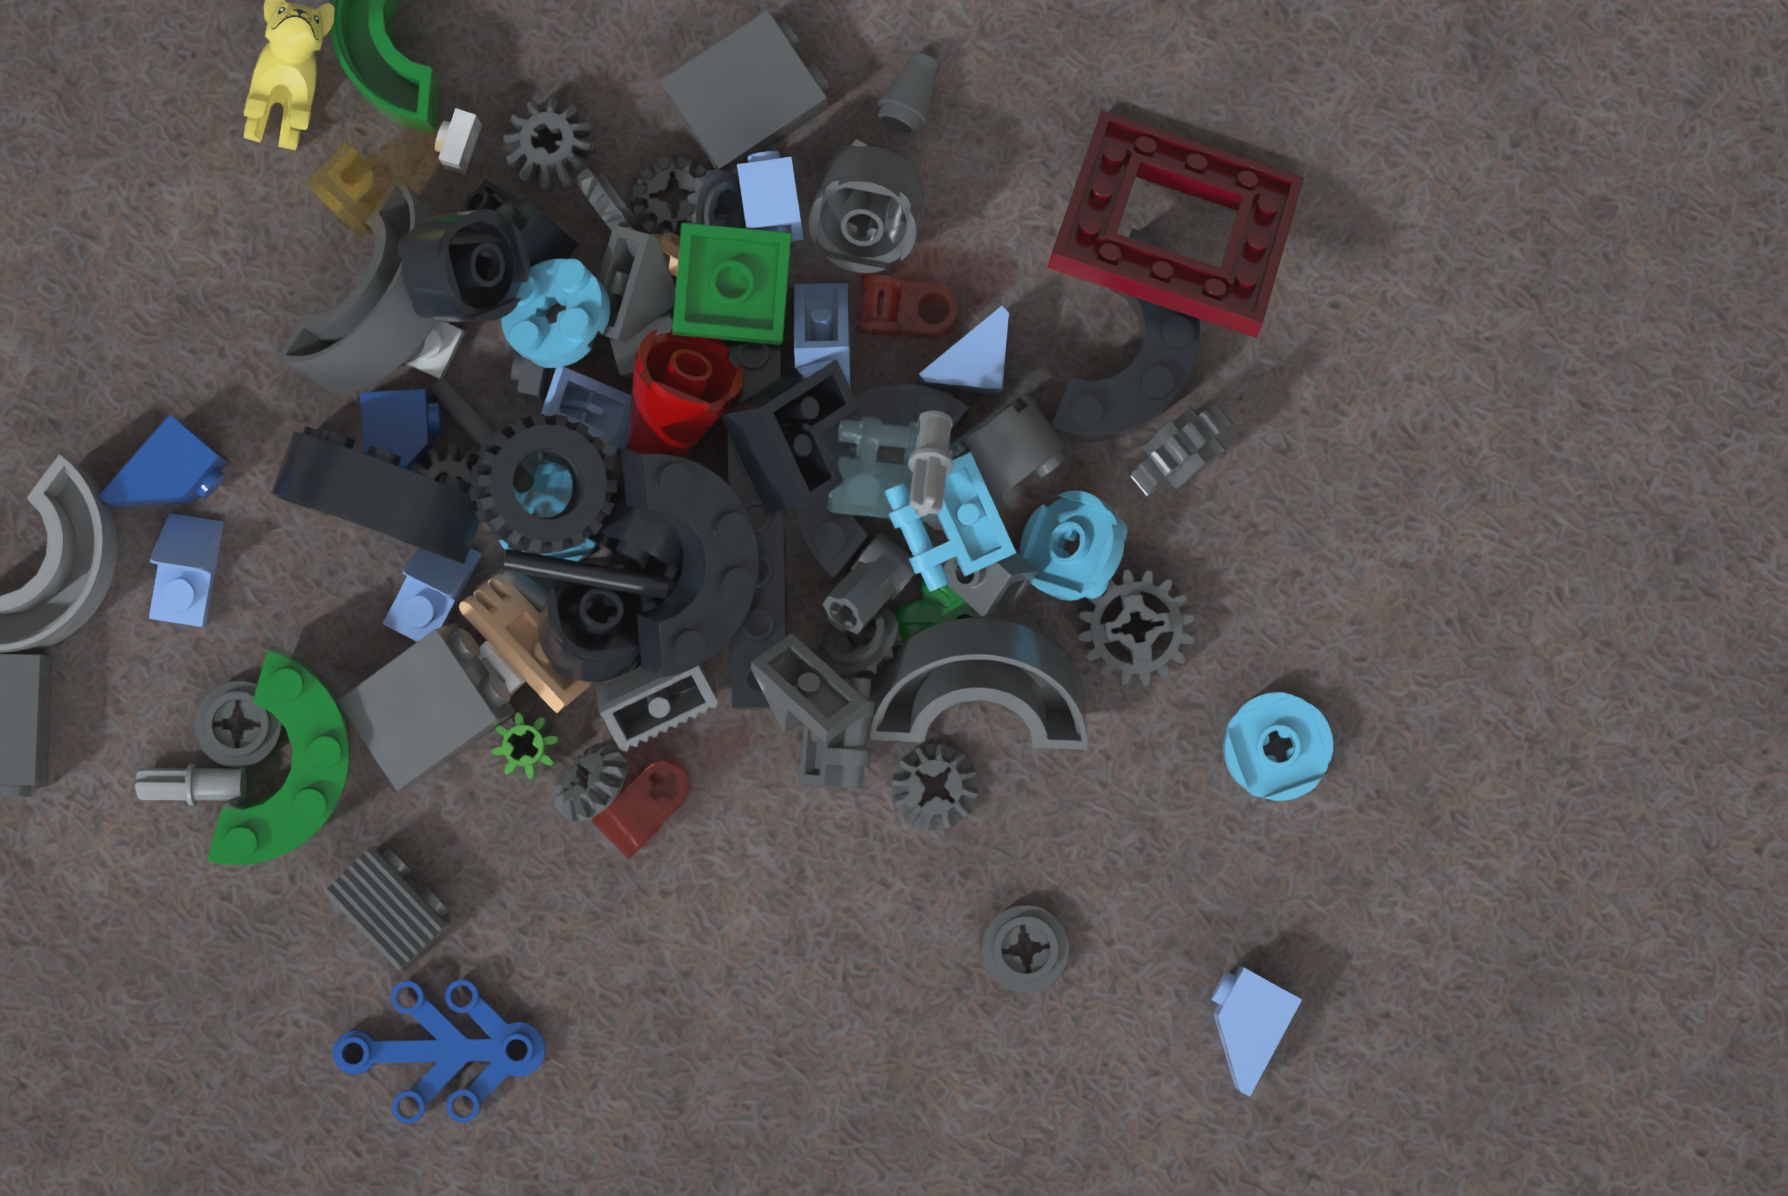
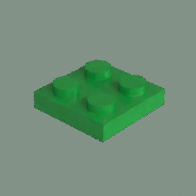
(731, 283)

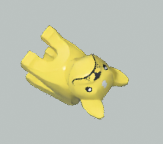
(287, 69)

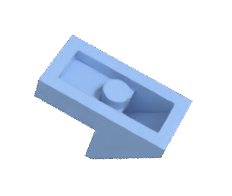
(185, 569)
(429, 593)

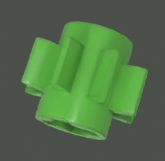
(510, 749)

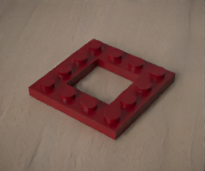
(1228, 295)

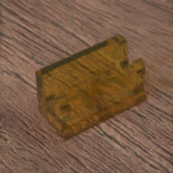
(342, 184)

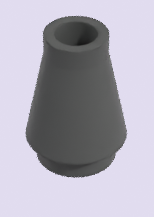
(908, 98)

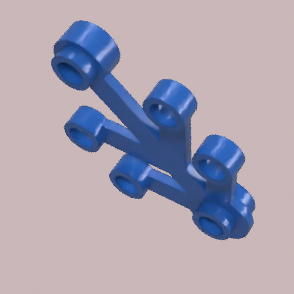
(450, 1050)

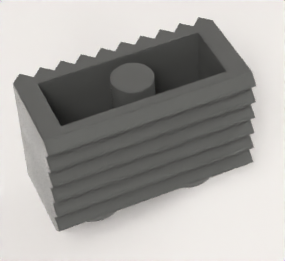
(647, 703)
(390, 906)

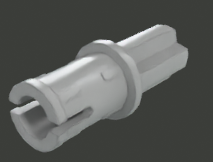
(930, 462)
(192, 784)

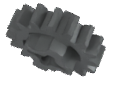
(1183, 448)
(1139, 653)

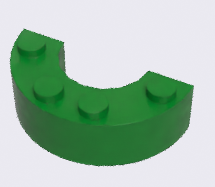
(383, 75)
(318, 772)

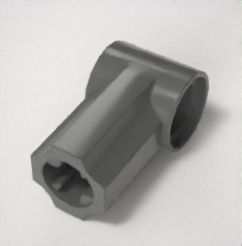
(874, 579)

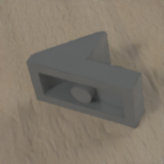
(806, 690)

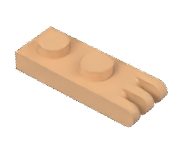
(512, 628)

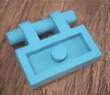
(968, 520)

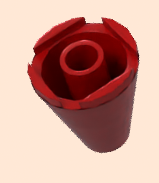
(679, 391)

